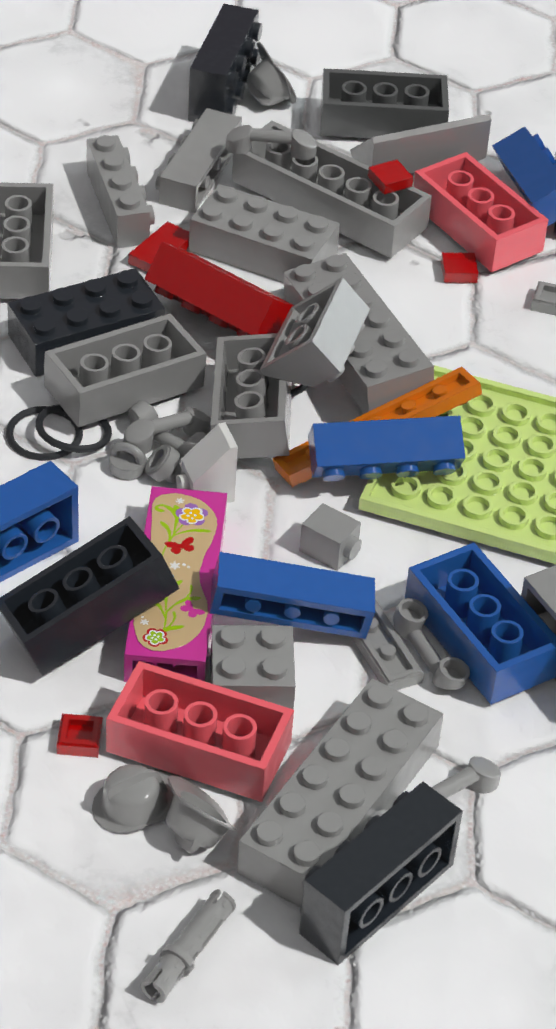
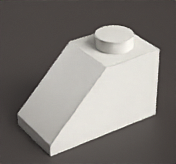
(211, 464)

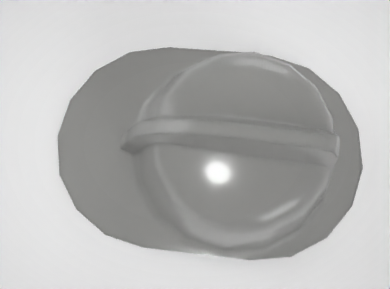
(268, 82)
(133, 799)
(195, 816)

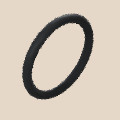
(70, 447)
(39, 456)

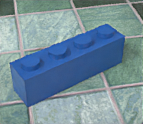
(530, 169)
(386, 447)
(292, 595)

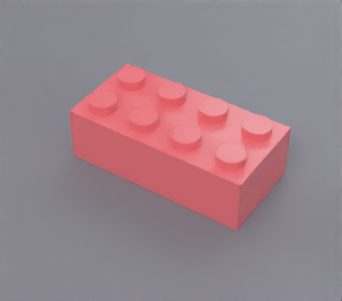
(481, 212)
(199, 731)

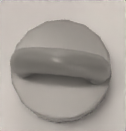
(126, 461)
(162, 463)

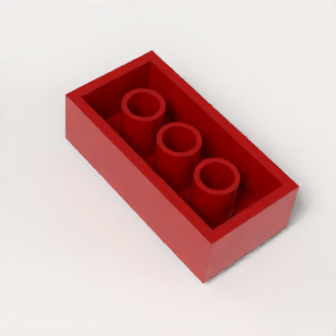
(215, 292)

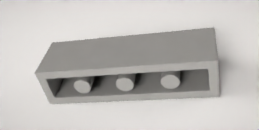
(197, 162)

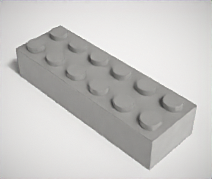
(335, 189)
(385, 355)
(339, 788)

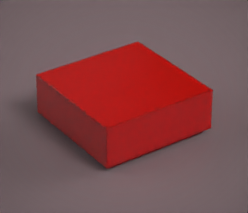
(390, 176)
(459, 267)
(80, 735)

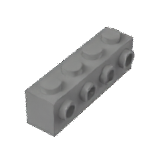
(118, 190)

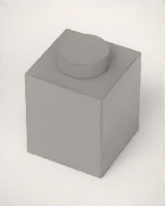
(330, 537)

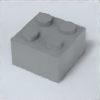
(255, 661)

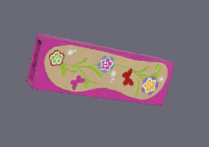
(189, 535)

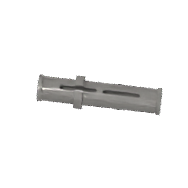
(179, 957)

